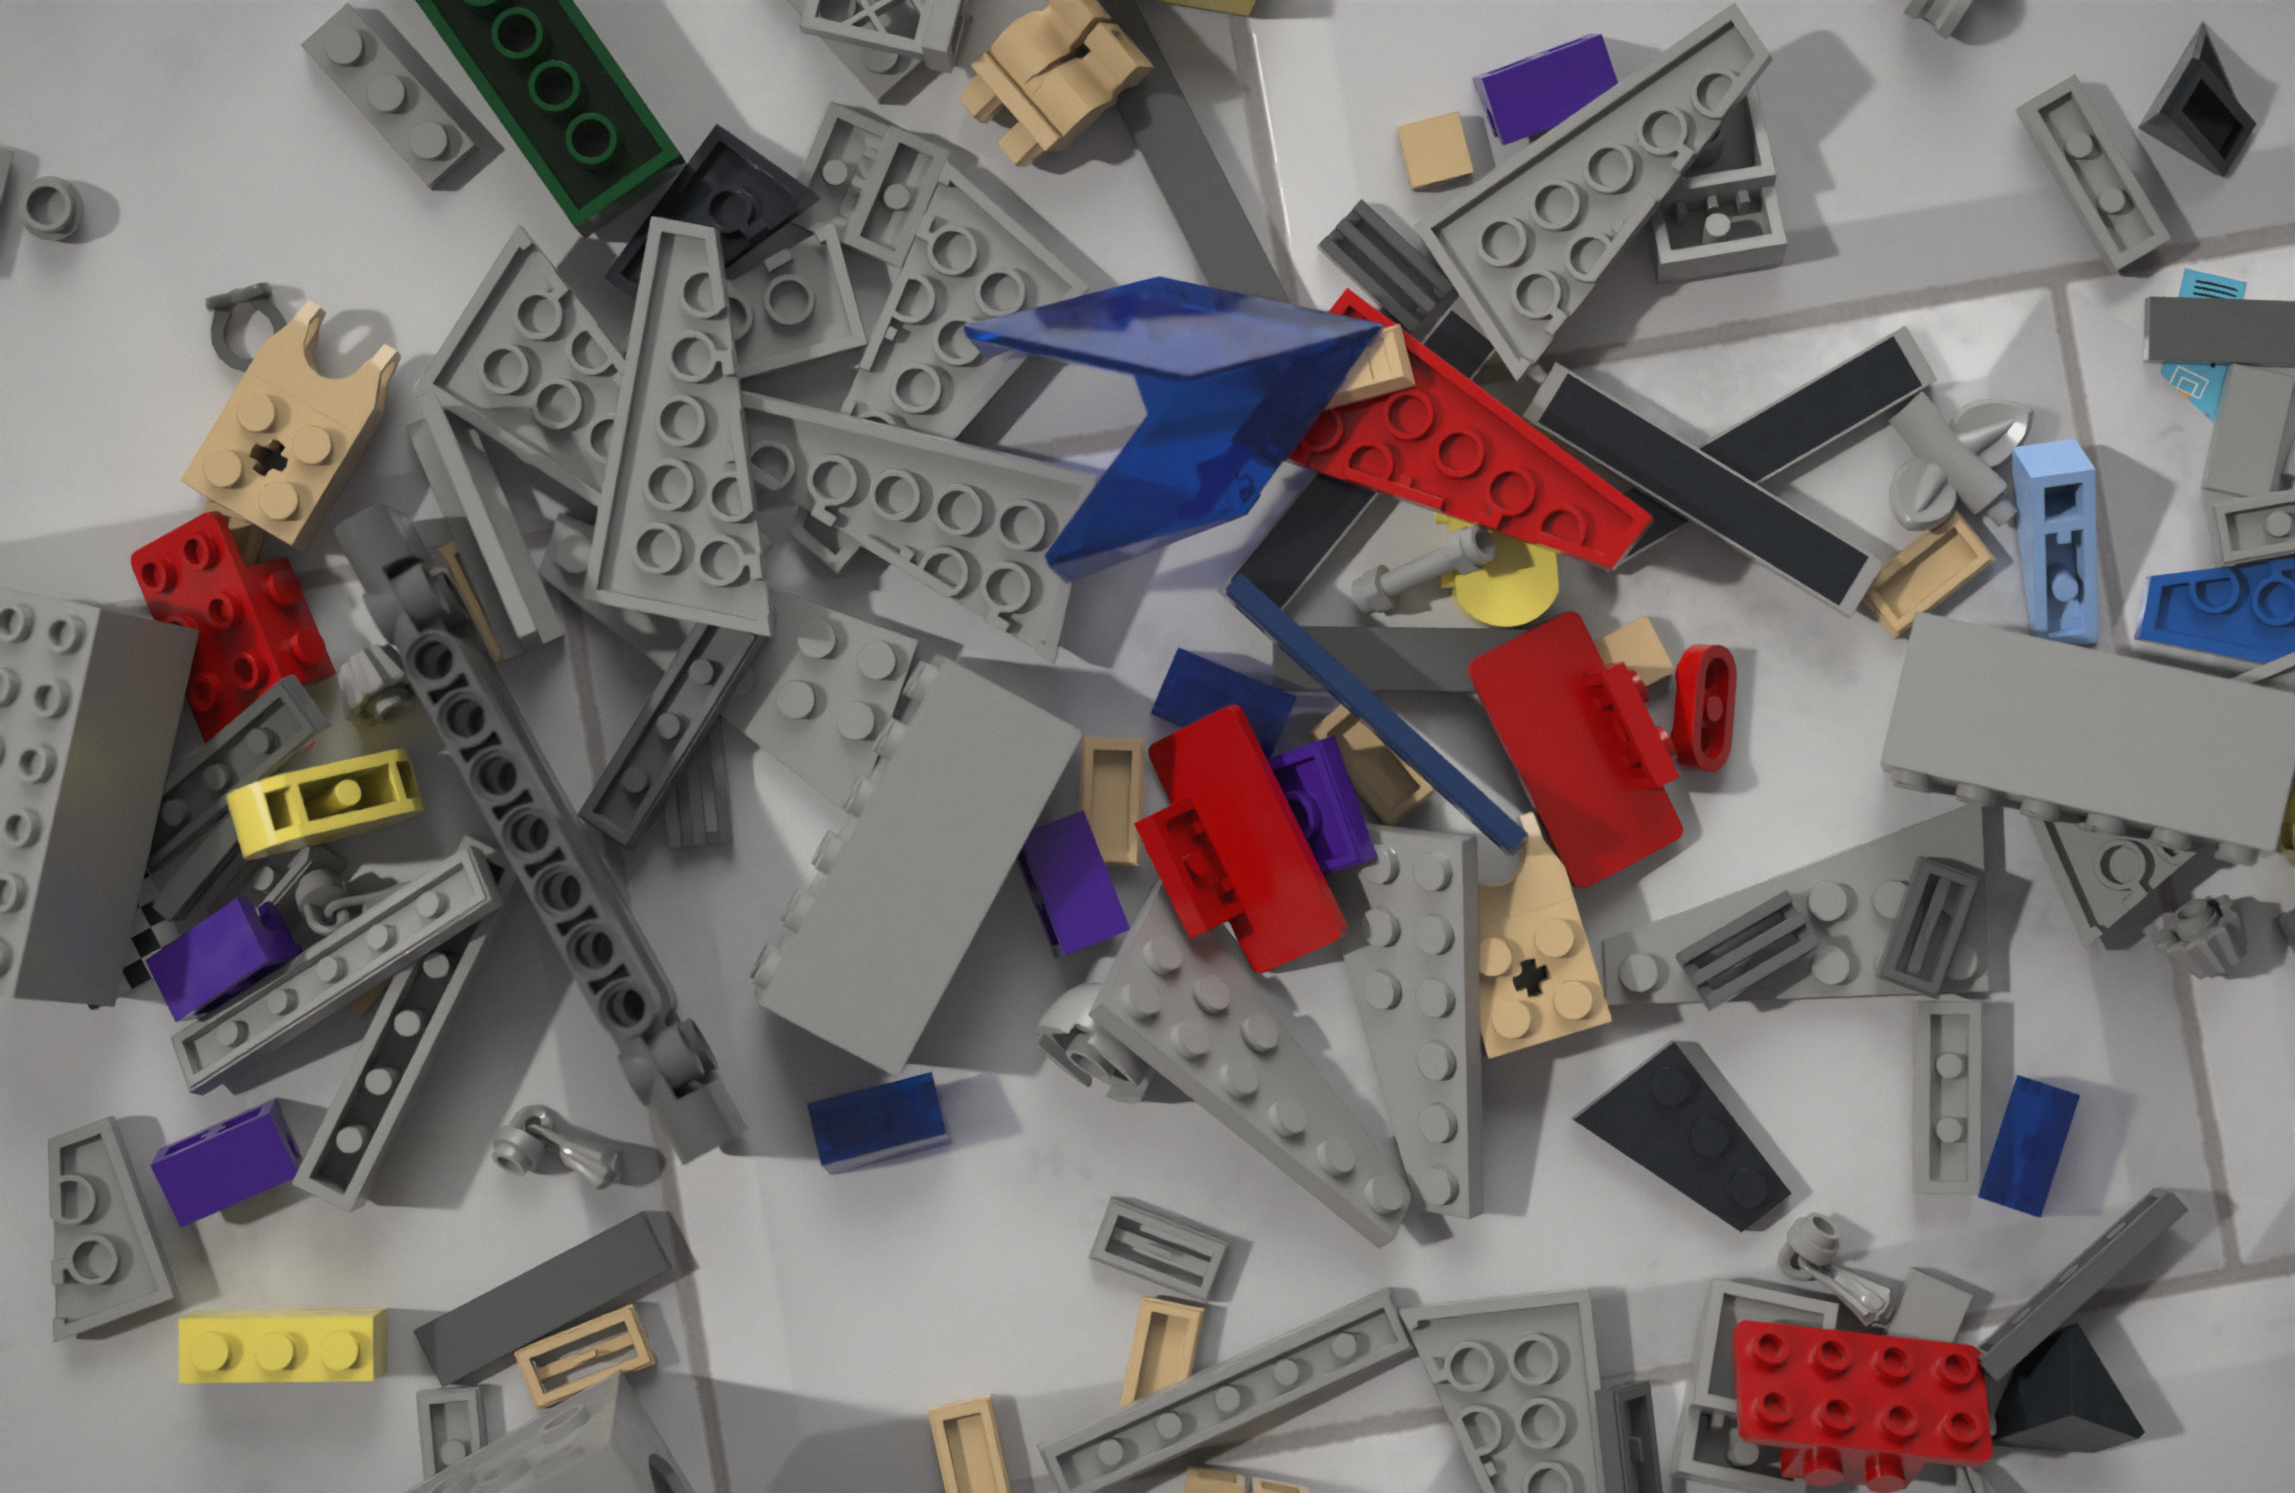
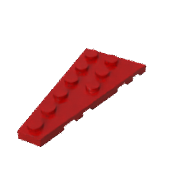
(1469, 460)

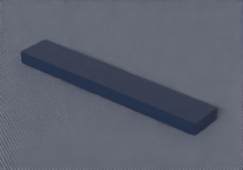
(1376, 715)

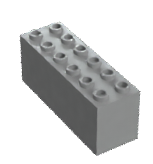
(2092, 738)
(82, 779)
(913, 863)

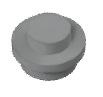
(51, 208)

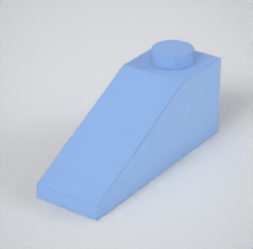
(2057, 539)

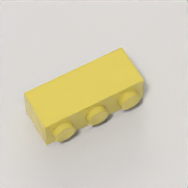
(283, 1345)

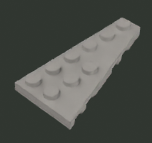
(534, 370)
(931, 506)
(1846, 904)
(1418, 997)

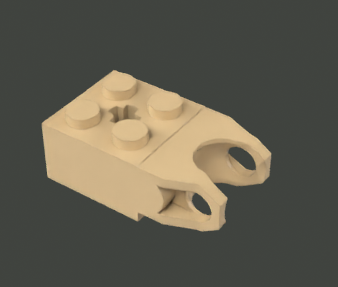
(292, 408)
(1535, 920)

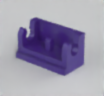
(1545, 87)
(1070, 885)
(221, 958)
(227, 1162)

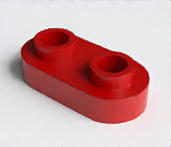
(1704, 707)

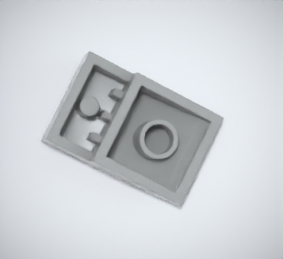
(1724, 206)
(1707, 1432)

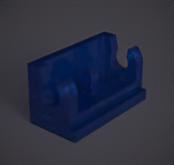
(1201, 687)
(879, 1123)
(2029, 1146)

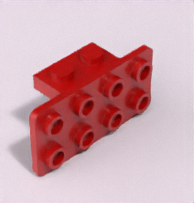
(247, 618)
(1581, 747)
(1235, 845)
(1859, 1403)

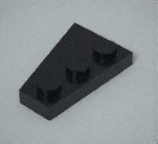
(723, 189)
(1686, 1136)

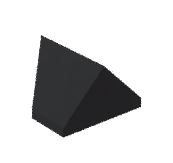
(2199, 109)
(2064, 1400)

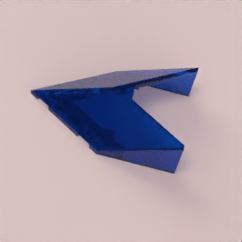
(1224, 395)

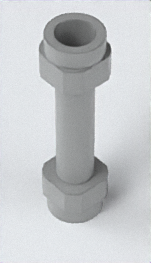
(1464, 550)

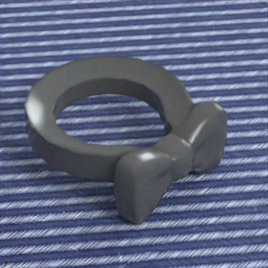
(222, 307)

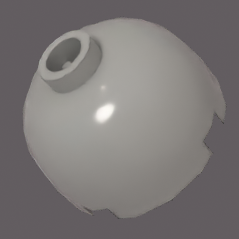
(1088, 1050)

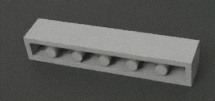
(400, 1053)

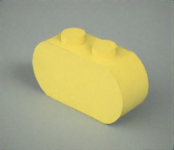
(1509, 588)
(325, 803)

